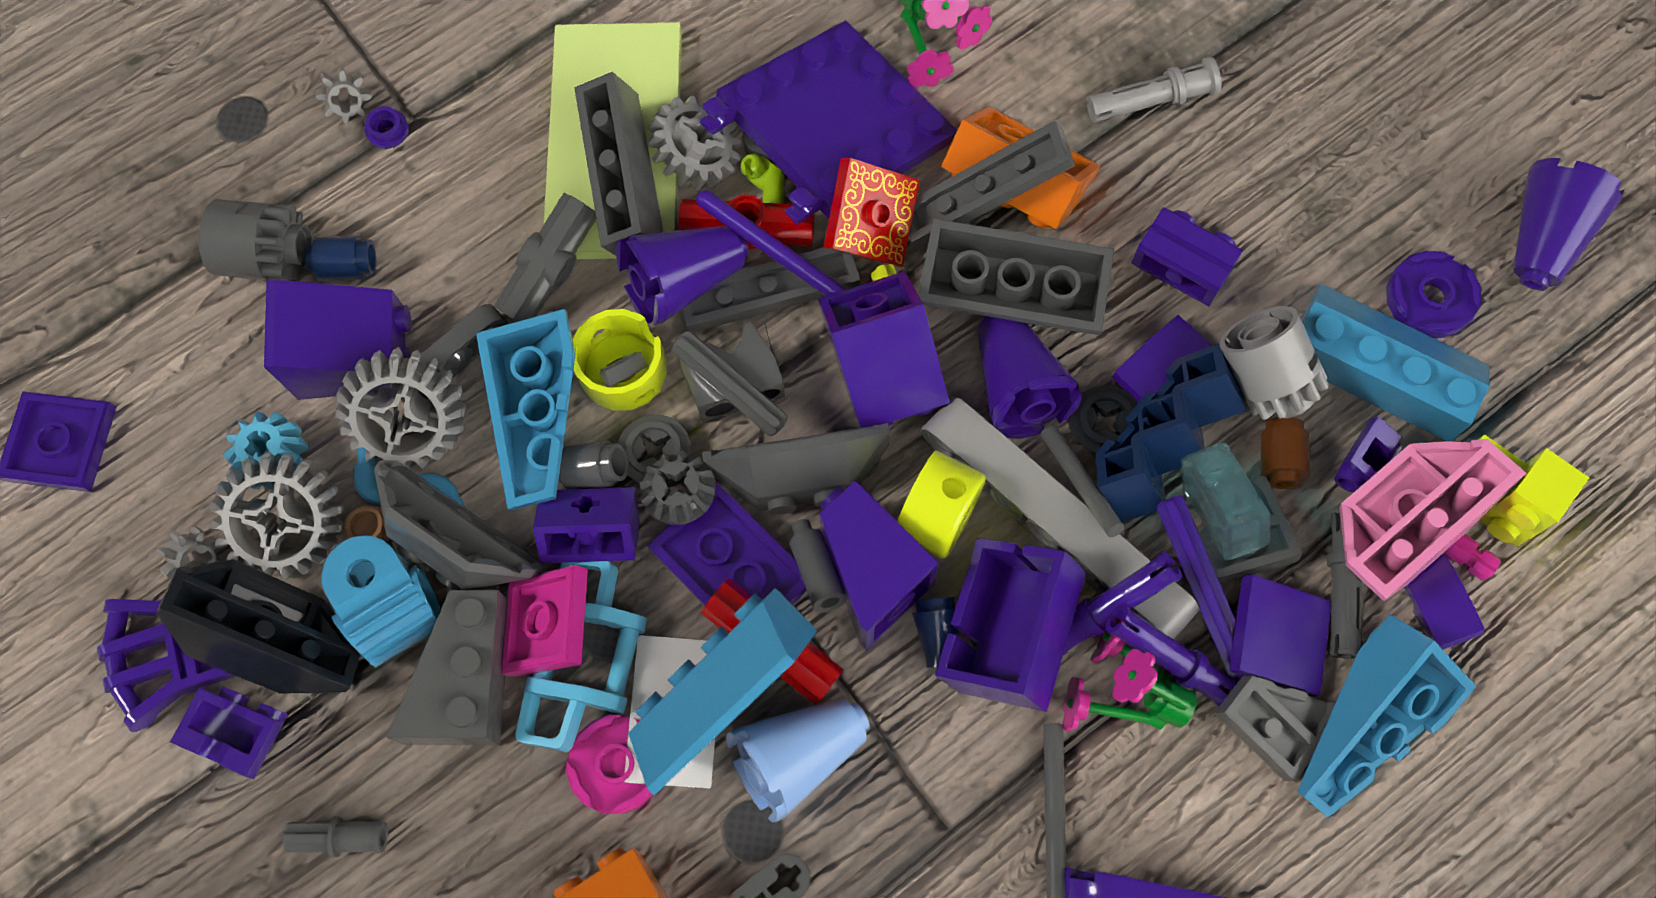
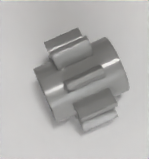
(331, 94)
(181, 545)

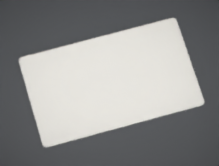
(654, 664)

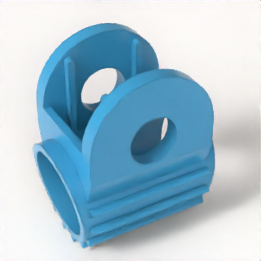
(378, 598)

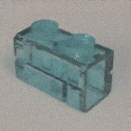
(1226, 501)

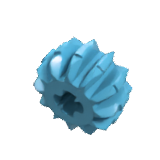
(265, 433)

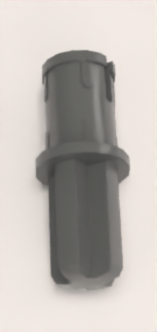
(335, 836)

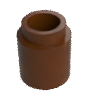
(1285, 452)

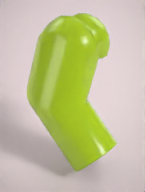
(765, 177)

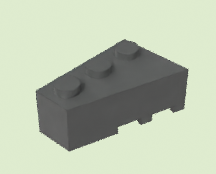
(458, 680)

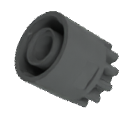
(253, 240)

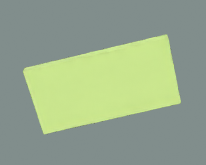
(645, 59)

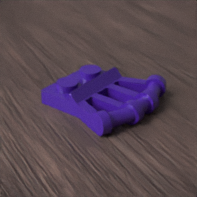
(186, 672)

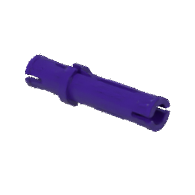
(1132, 591)
(1188, 667)

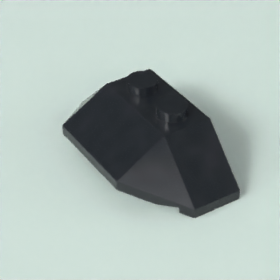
(257, 628)

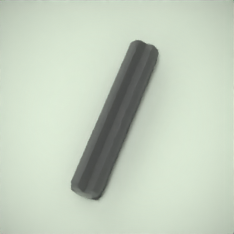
(729, 383)

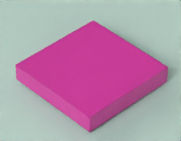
(545, 622)

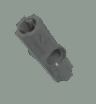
(546, 259)

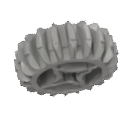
(363, 405)
(267, 553)

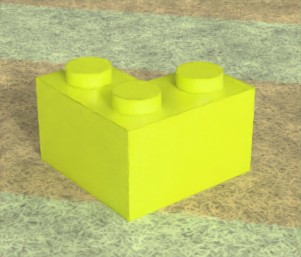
(1536, 499)

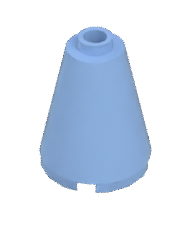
(796, 752)

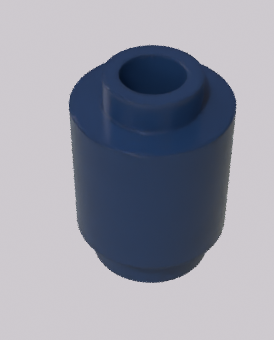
(341, 258)

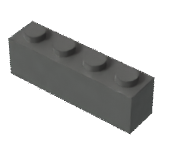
(617, 160)

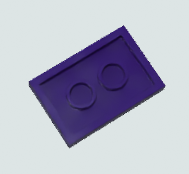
(725, 546)

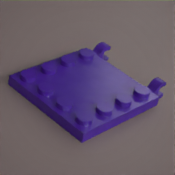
(830, 104)

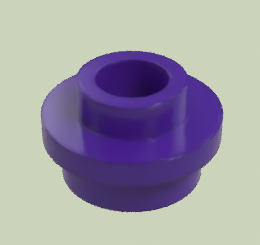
(383, 118)

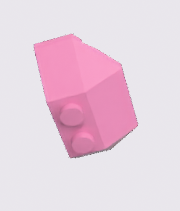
(1421, 508)

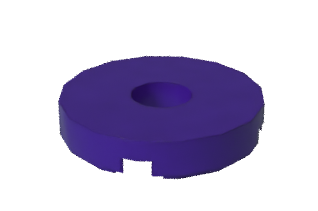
(1437, 269)

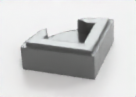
(622, 368)

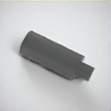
(816, 567)

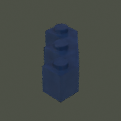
(1166, 430)

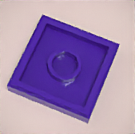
(56, 441)
(1280, 635)

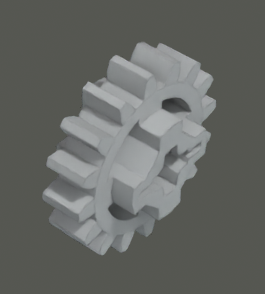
(689, 147)

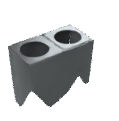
(752, 360)

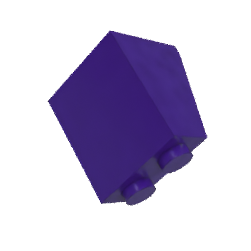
(325, 329)
(885, 350)
(875, 561)

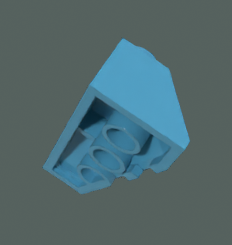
(528, 396)
(1389, 697)

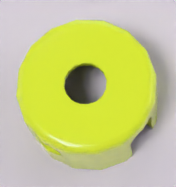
(623, 335)
(941, 503)

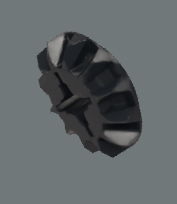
(1102, 400)

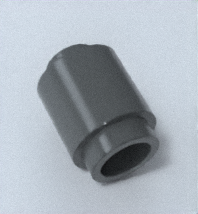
(593, 465)

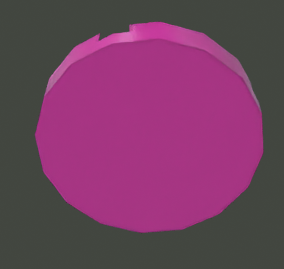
(583, 767)

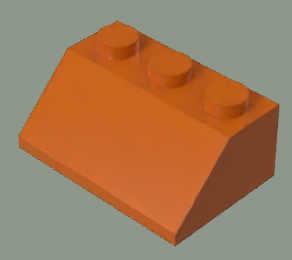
(992, 131)

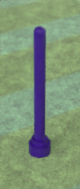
(767, 243)

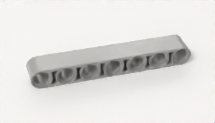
(1051, 510)

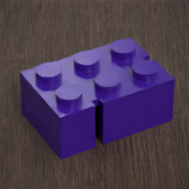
(1017, 621)

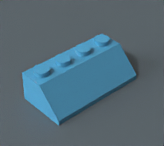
(1395, 365)
(718, 687)

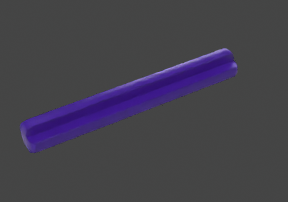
(1200, 576)

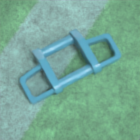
(579, 696)

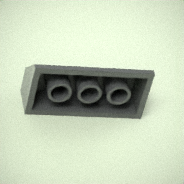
(1016, 276)

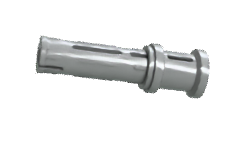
(1172, 87)

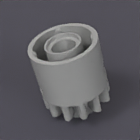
(1274, 362)

